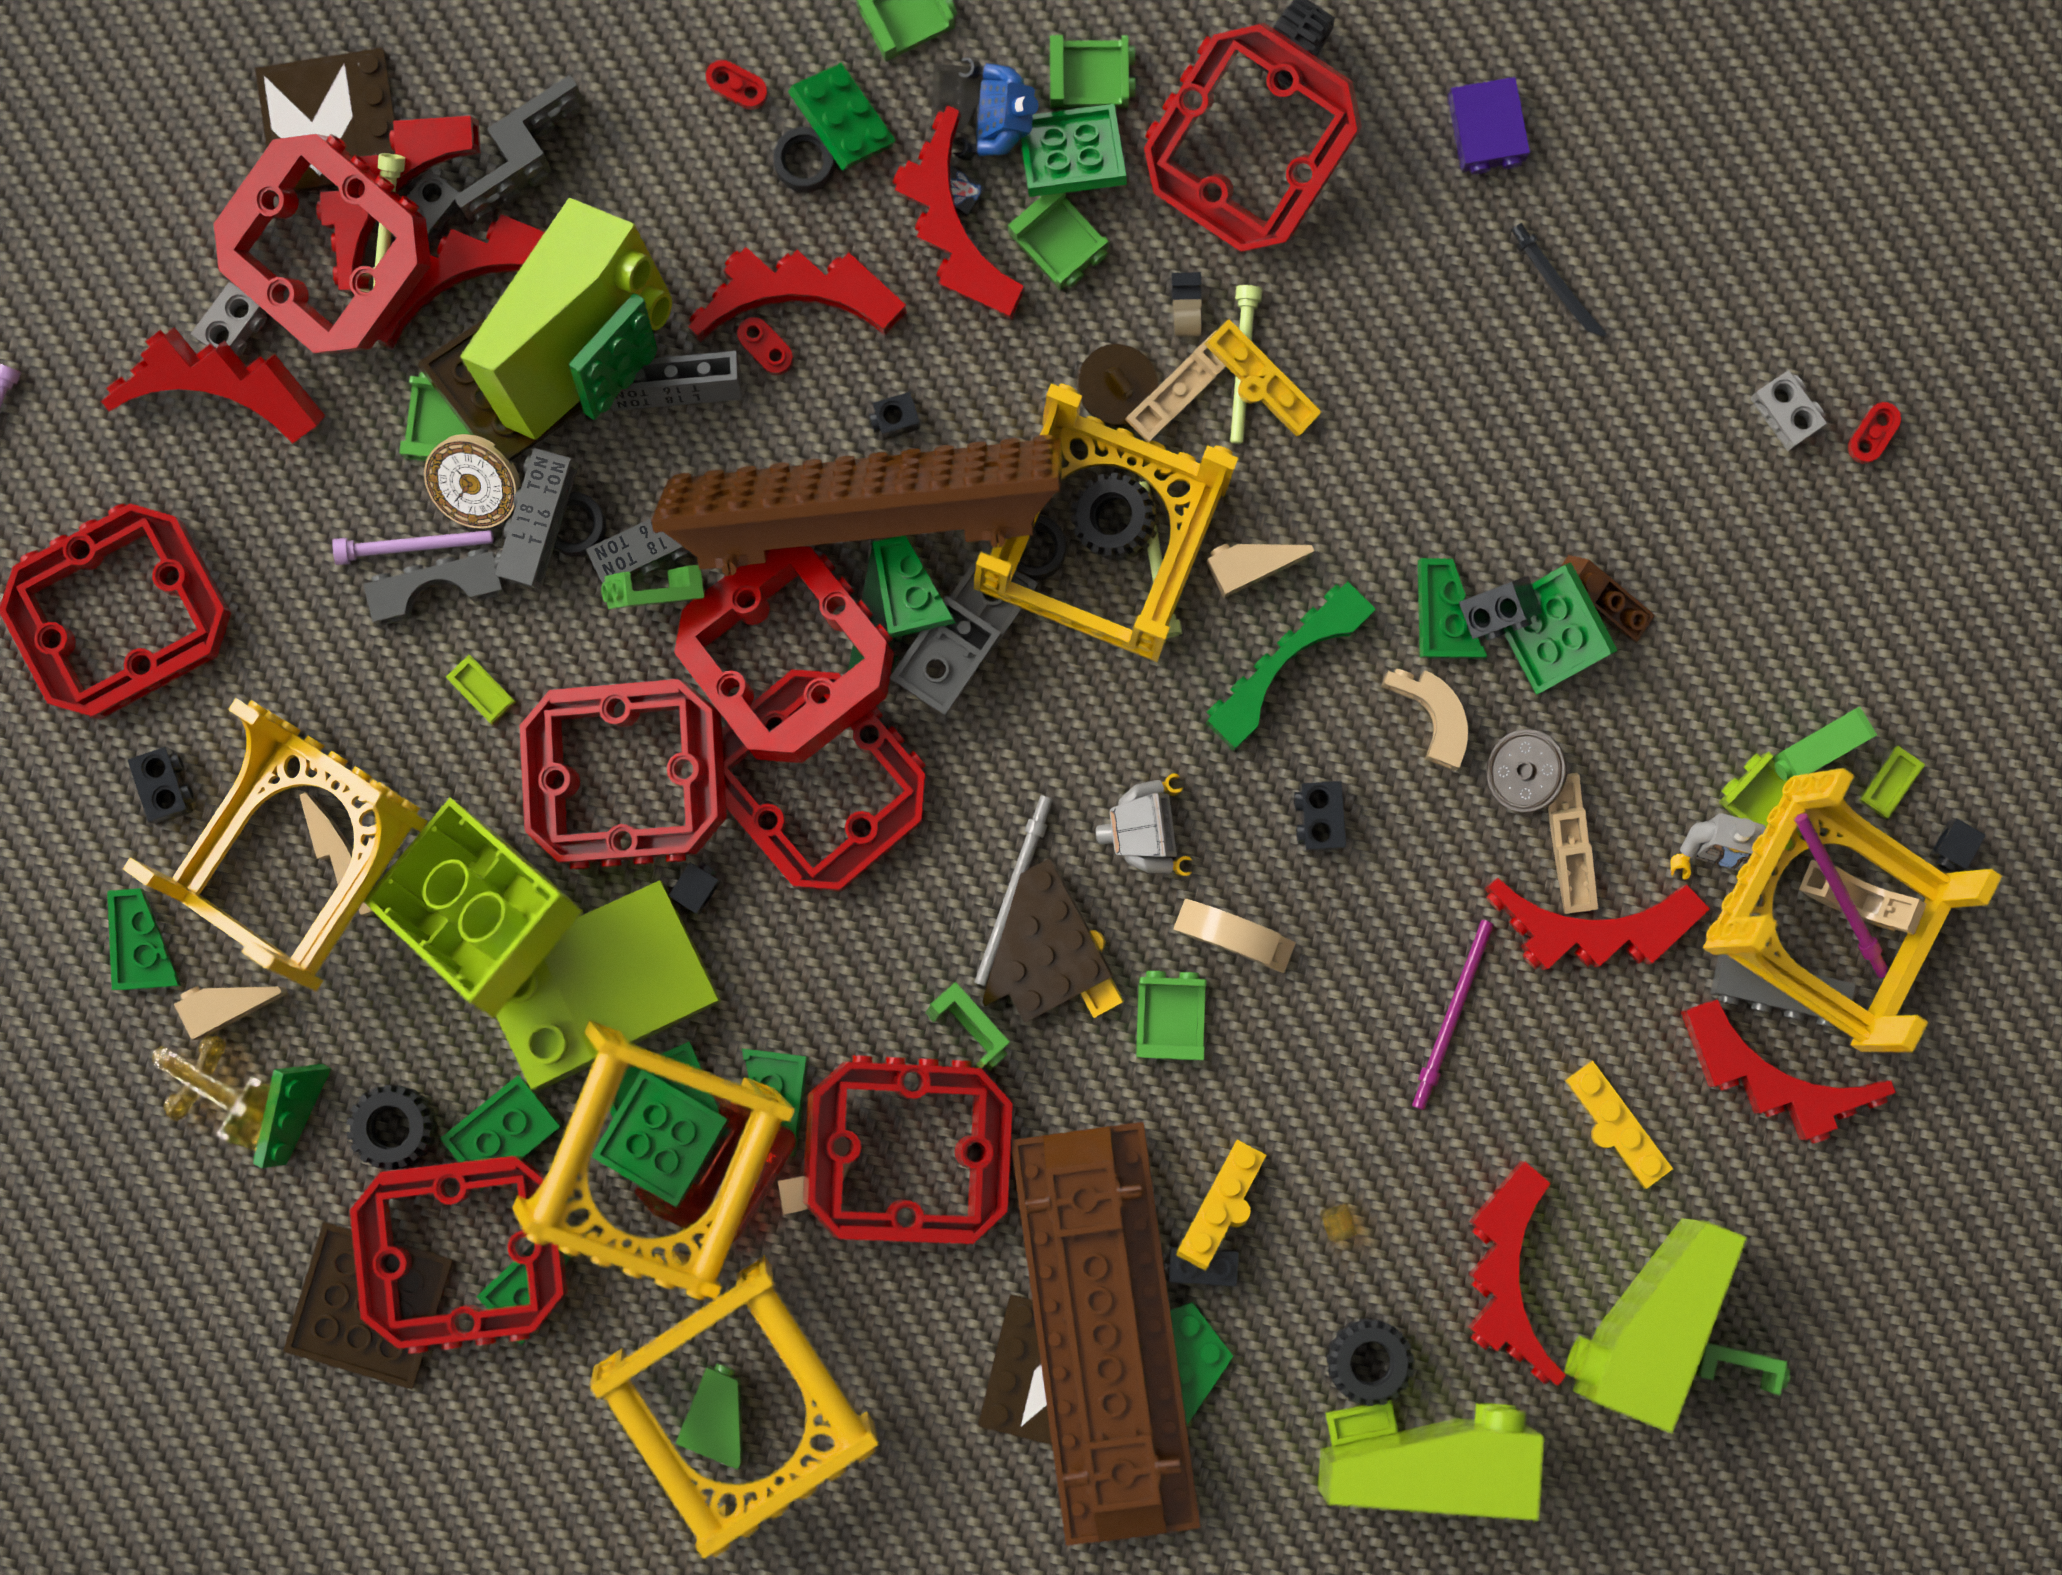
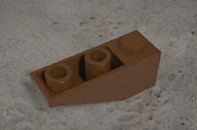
(1611, 600)

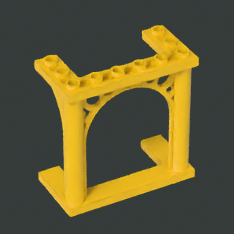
(1207, 484)
(268, 750)
(1746, 937)
(546, 1212)
(715, 1526)

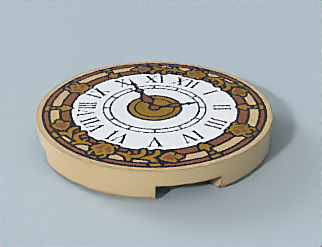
(471, 481)

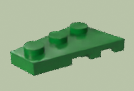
(907, 590)
(1441, 619)
(136, 944)
(784, 1073)
(287, 1109)
(511, 1286)

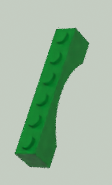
(1335, 619)

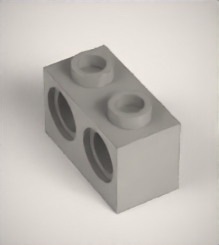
(222, 318)
(1781, 415)

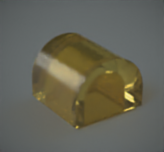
(1338, 1222)

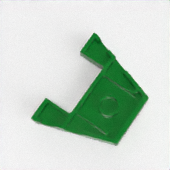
(1199, 1356)

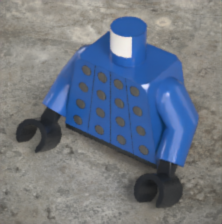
(1002, 113)

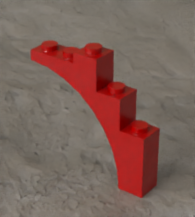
(423, 145)
(930, 186)
(463, 259)
(797, 279)
(261, 386)
(1596, 940)
(1811, 1106)
(1497, 1273)

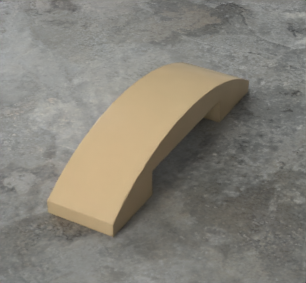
(1175, 392)

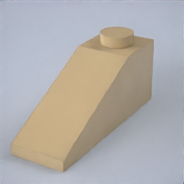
(1250, 563)
(215, 1008)

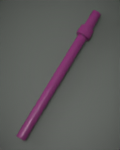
(1867, 944)
(1429, 1076)

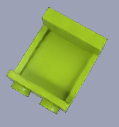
(1755, 791)

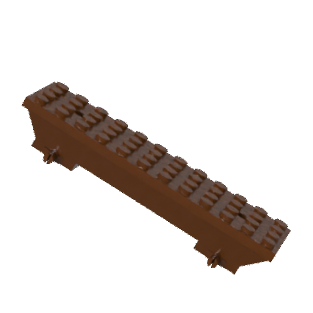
(745, 513)
(1105, 1334)

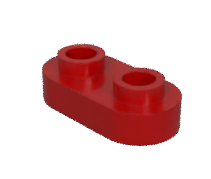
(738, 84)
(764, 345)
(1874, 434)

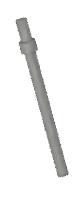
(1035, 829)

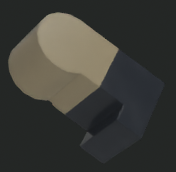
(1186, 303)

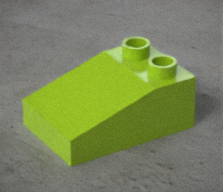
(554, 308)
(472, 907)
(613, 966)
(1659, 1326)
(1442, 1467)

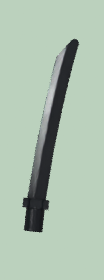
(1528, 244)

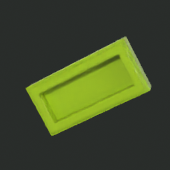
(480, 689)
(1891, 782)
(1360, 1423)

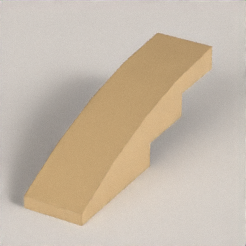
(329, 841)
(1573, 849)

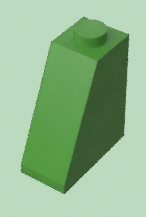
(1824, 745)
(715, 1418)

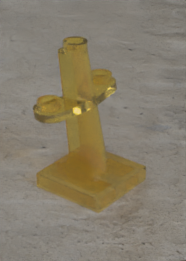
(244, 1108)

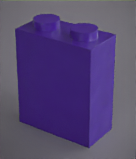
(1488, 125)

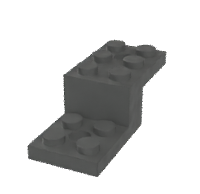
(525, 160)
(957, 645)

